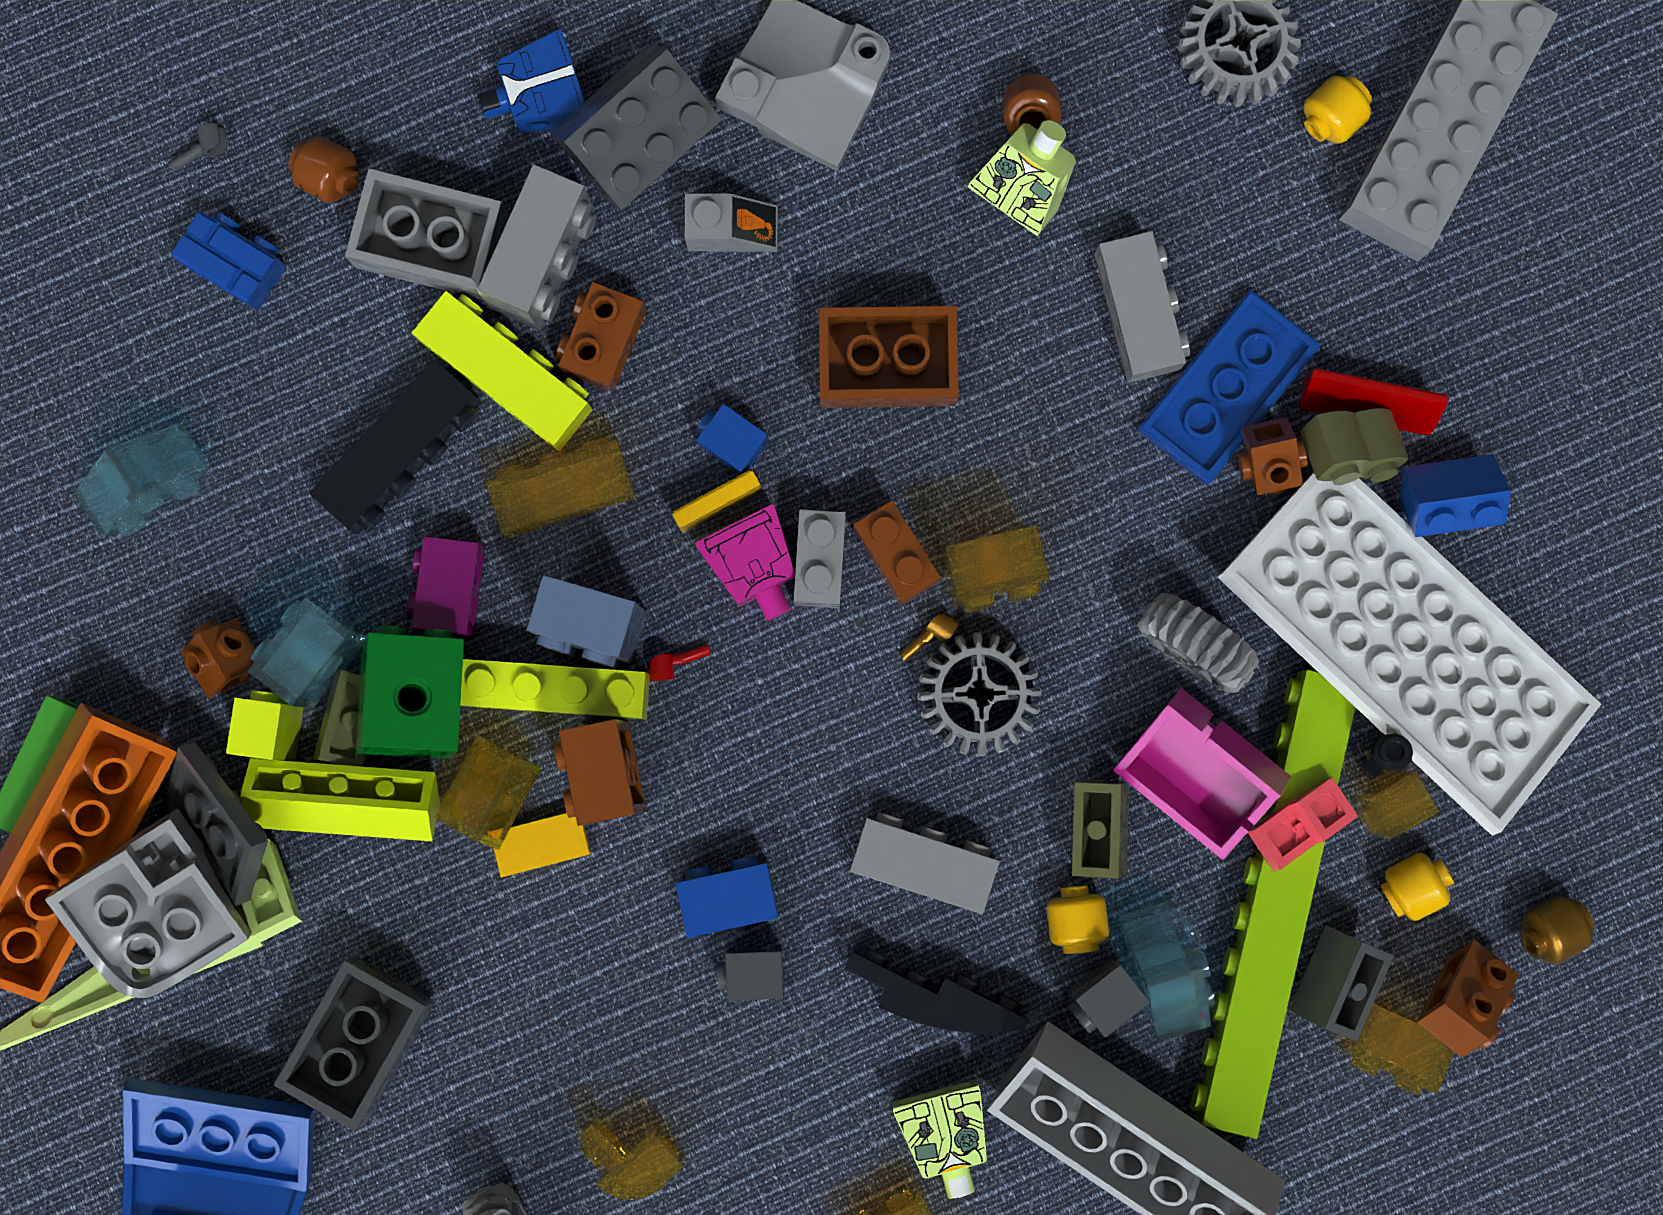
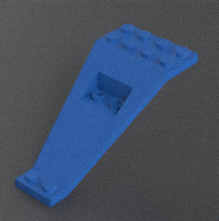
(213, 1152)

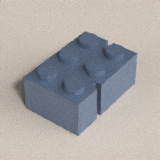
(588, 620)

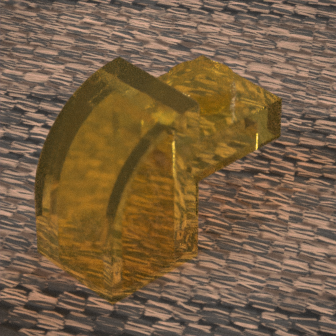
(633, 1171)

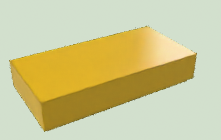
(716, 501)
(541, 844)

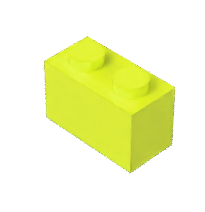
(264, 727)

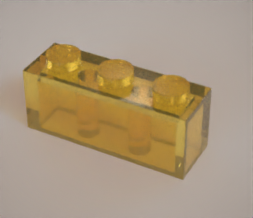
(561, 487)

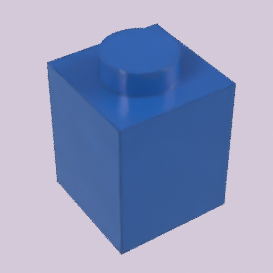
(731, 439)

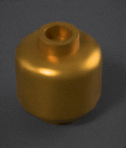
(1557, 930)

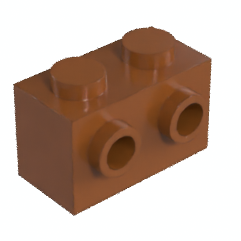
(601, 336)
(1469, 999)

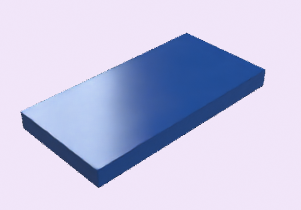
(1228, 387)

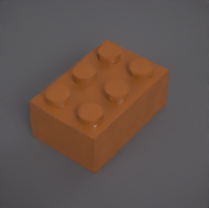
(888, 356)
(600, 772)

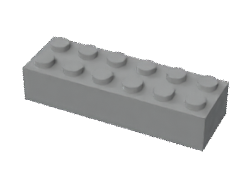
(1447, 122)
(1127, 1135)

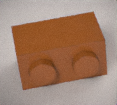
(896, 553)

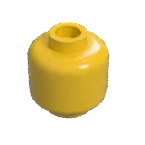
(1337, 109)
(1417, 886)
(1077, 920)

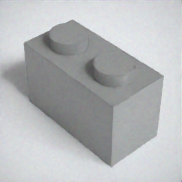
(819, 558)

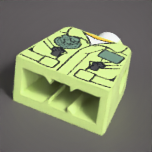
(1028, 175)
(945, 1133)

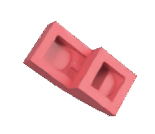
(1302, 824)

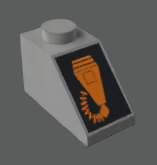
(730, 224)

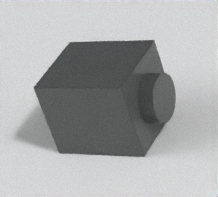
(752, 974)

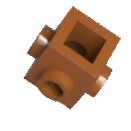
(1272, 457)
(219, 656)

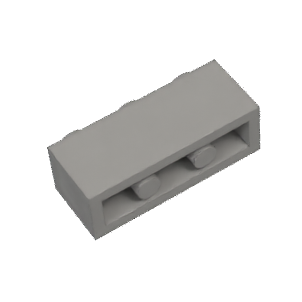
(1141, 306)
(925, 863)

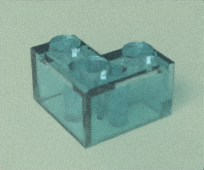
(138, 478)
(1168, 969)

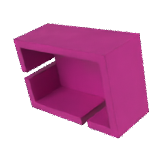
(1202, 774)

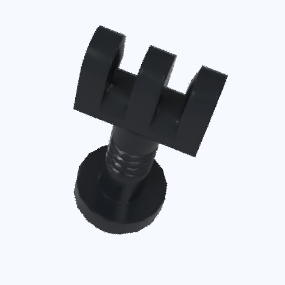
(1390, 753)

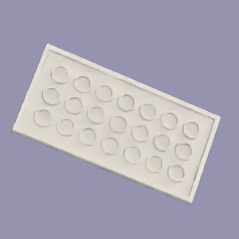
(1412, 645)

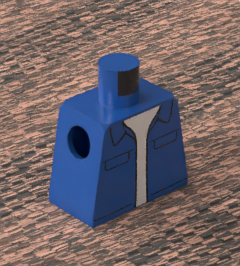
(536, 86)

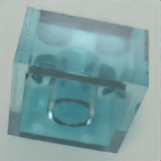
(306, 652)

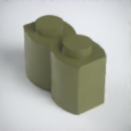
(1354, 445)

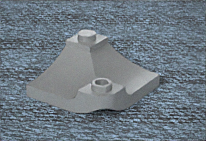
(805, 80)
(150, 909)

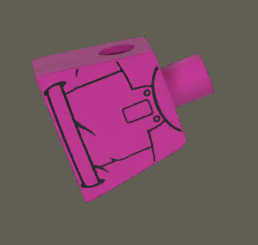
(752, 561)

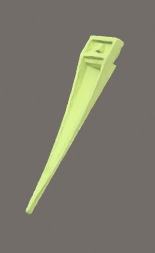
(266, 914)

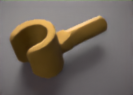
(940, 627)

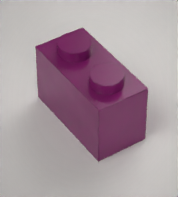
(446, 585)

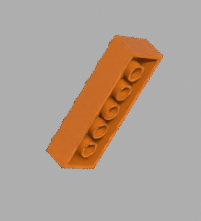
(74, 818)

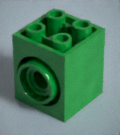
(419, 665)

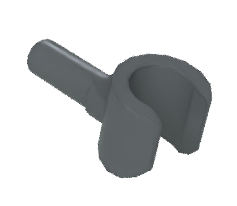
(212, 143)

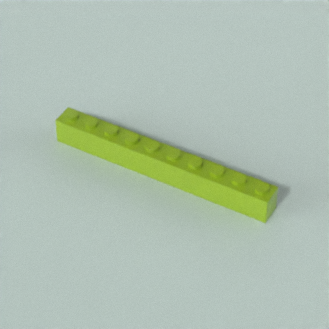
(1270, 923)

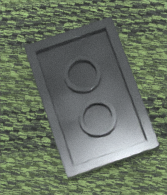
(217, 817)

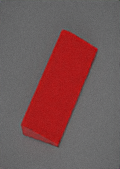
(1412, 408)

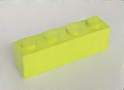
(502, 370)
(555, 689)
(341, 799)

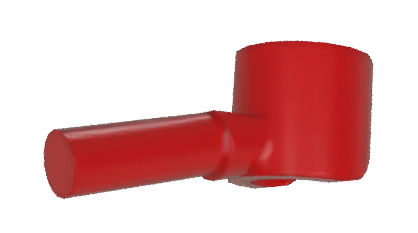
(662, 666)

